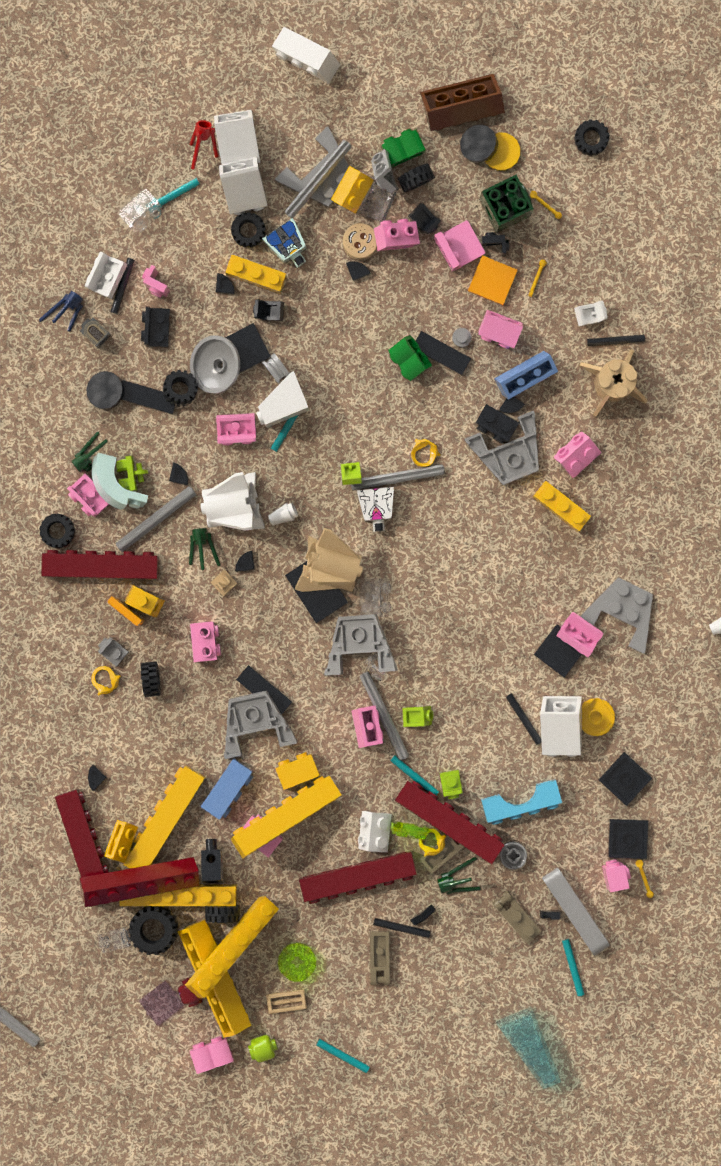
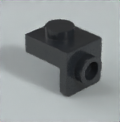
(424, 219)
(493, 239)
(268, 310)

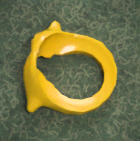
(433, 452)
(114, 680)
(429, 851)

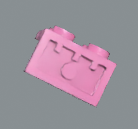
(459, 245)

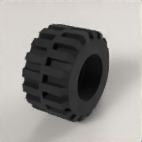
(143, 943)

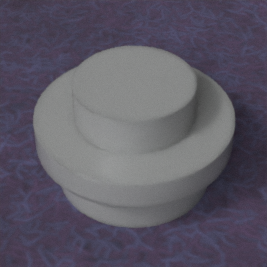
(461, 337)

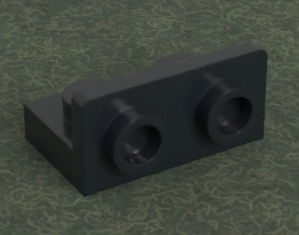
(156, 327)
(496, 423)

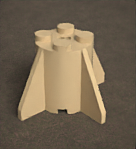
(605, 377)
(329, 564)

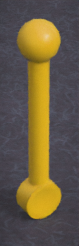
(533, 194)
(542, 263)
(639, 863)

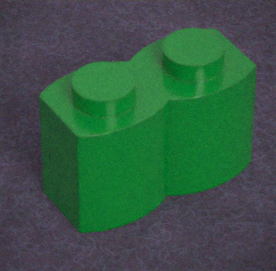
(404, 147)
(409, 358)

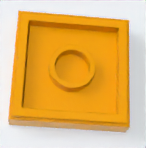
(492, 280)
(125, 611)

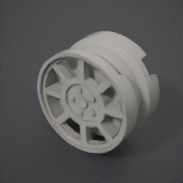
(276, 368)
(513, 855)

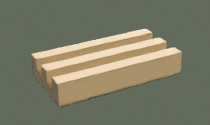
(287, 993)

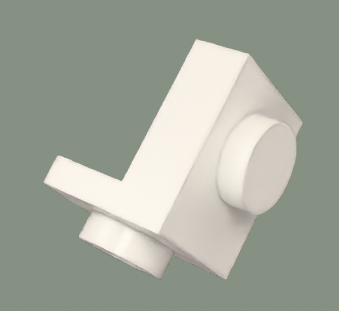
(591, 313)

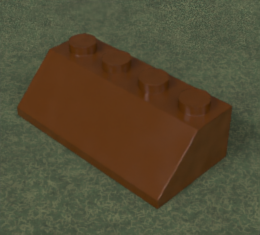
(462, 102)

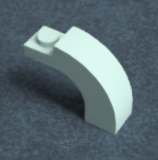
(109, 488)

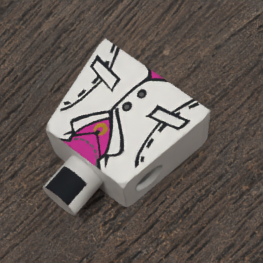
(376, 506)

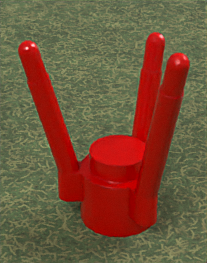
(203, 131)

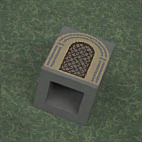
(94, 332)

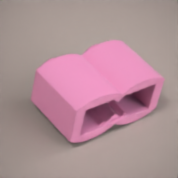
(211, 1055)

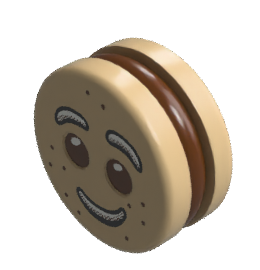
(359, 241)

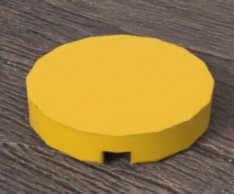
(506, 154)
(592, 721)

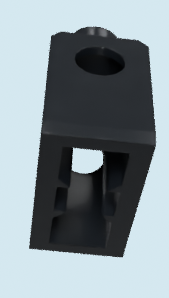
(211, 871)

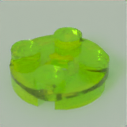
(403, 829)
(305, 954)

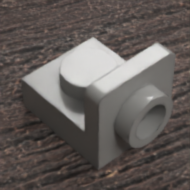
(112, 650)

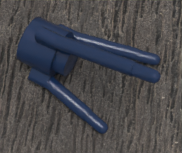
(70, 301)

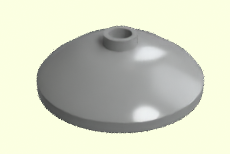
(207, 360)

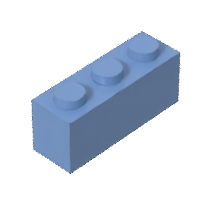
(526, 375)
(227, 789)

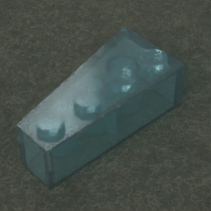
(527, 1040)

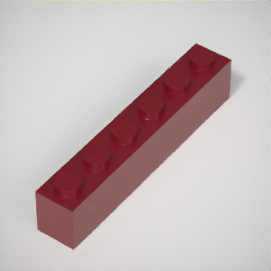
(100, 566)
(449, 822)
(80, 834)
(357, 876)
(139, 882)

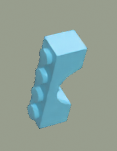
(545, 795)

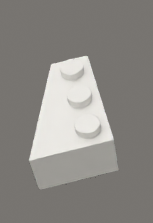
(306, 55)

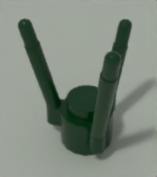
(83, 461)
(200, 538)
(448, 884)

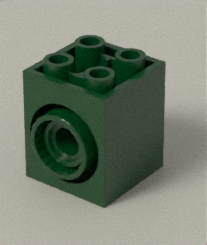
(506, 203)

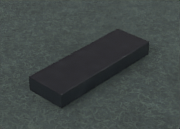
(442, 353)
(146, 397)
(256, 683)

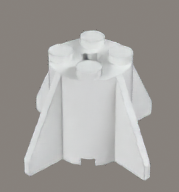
(233, 503)

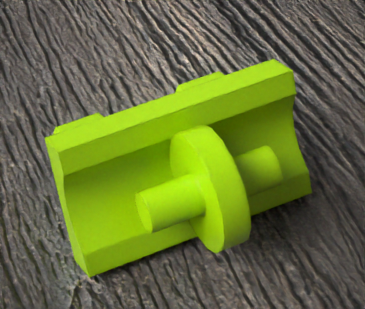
(128, 465)

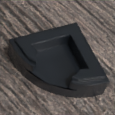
(357, 270)
(224, 285)
(511, 405)
(178, 474)
(245, 562)
(95, 777)
(553, 914)
(423, 915)

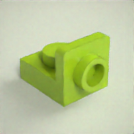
(351, 473)
(417, 716)
(451, 784)

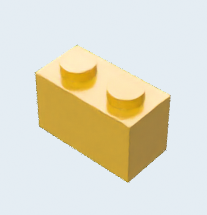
(352, 189)
(297, 771)

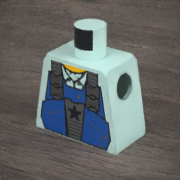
(287, 243)

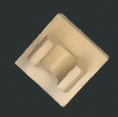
(224, 582)

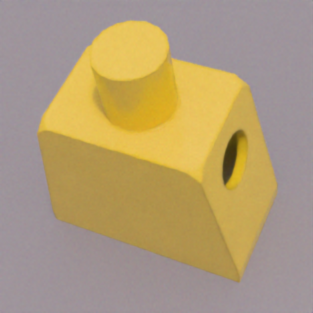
(144, 601)

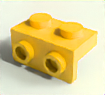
(120, 841)

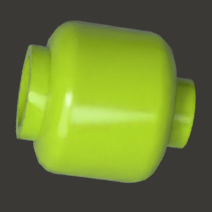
(262, 1048)

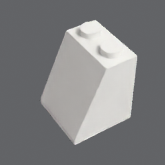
(236, 136)
(243, 186)
(283, 402)
(561, 725)

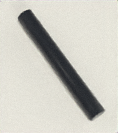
(122, 286)
(616, 340)
(524, 719)
(401, 927)

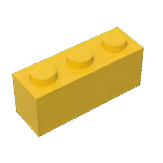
(256, 274)
(561, 506)

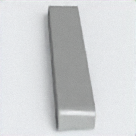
(576, 911)

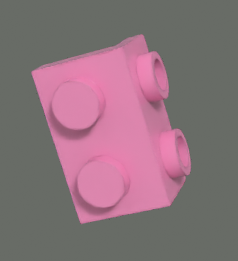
(155, 287)
(236, 428)
(577, 454)
(86, 493)
(579, 634)

